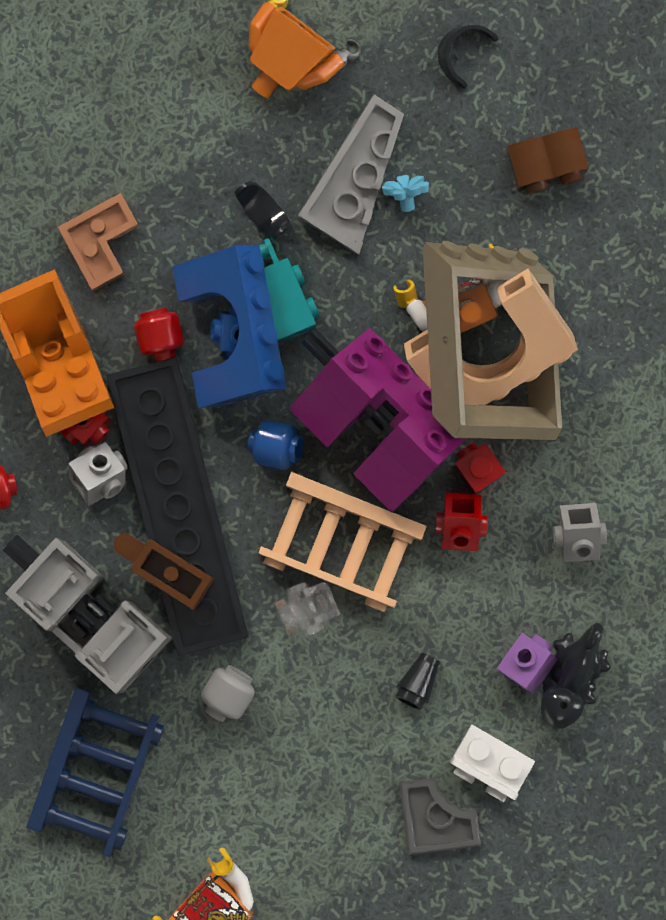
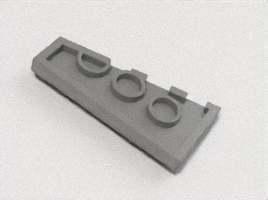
(349, 187)

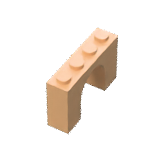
(542, 343)

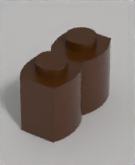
(547, 160)

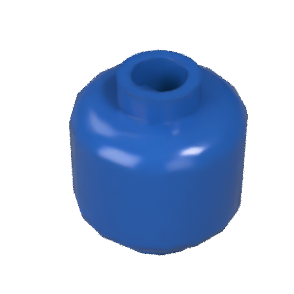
(276, 444)

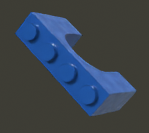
(256, 360)

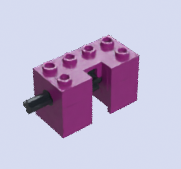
(376, 382)

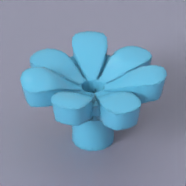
(406, 190)

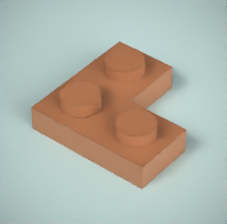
(89, 239)

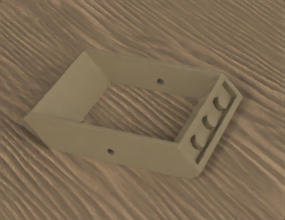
(441, 267)

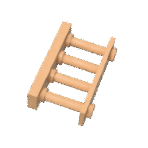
(336, 506)

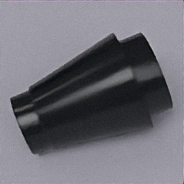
(418, 682)

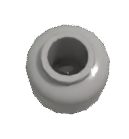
(227, 693)

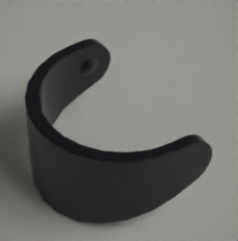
(445, 48)
(262, 209)

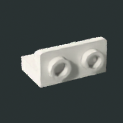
(492, 763)

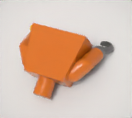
(291, 51)

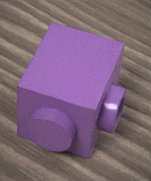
(528, 662)

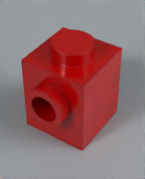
(478, 467)

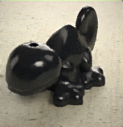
(571, 678)

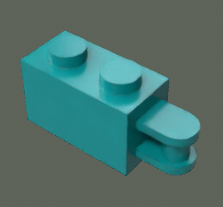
(290, 310)

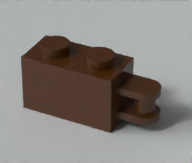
(164, 569)

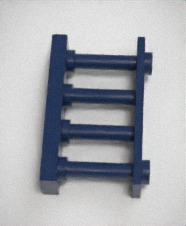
(60, 778)

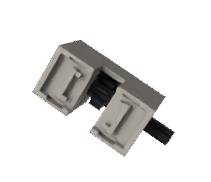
(58, 597)

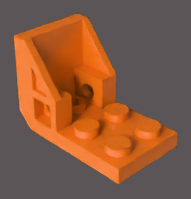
(52, 353)

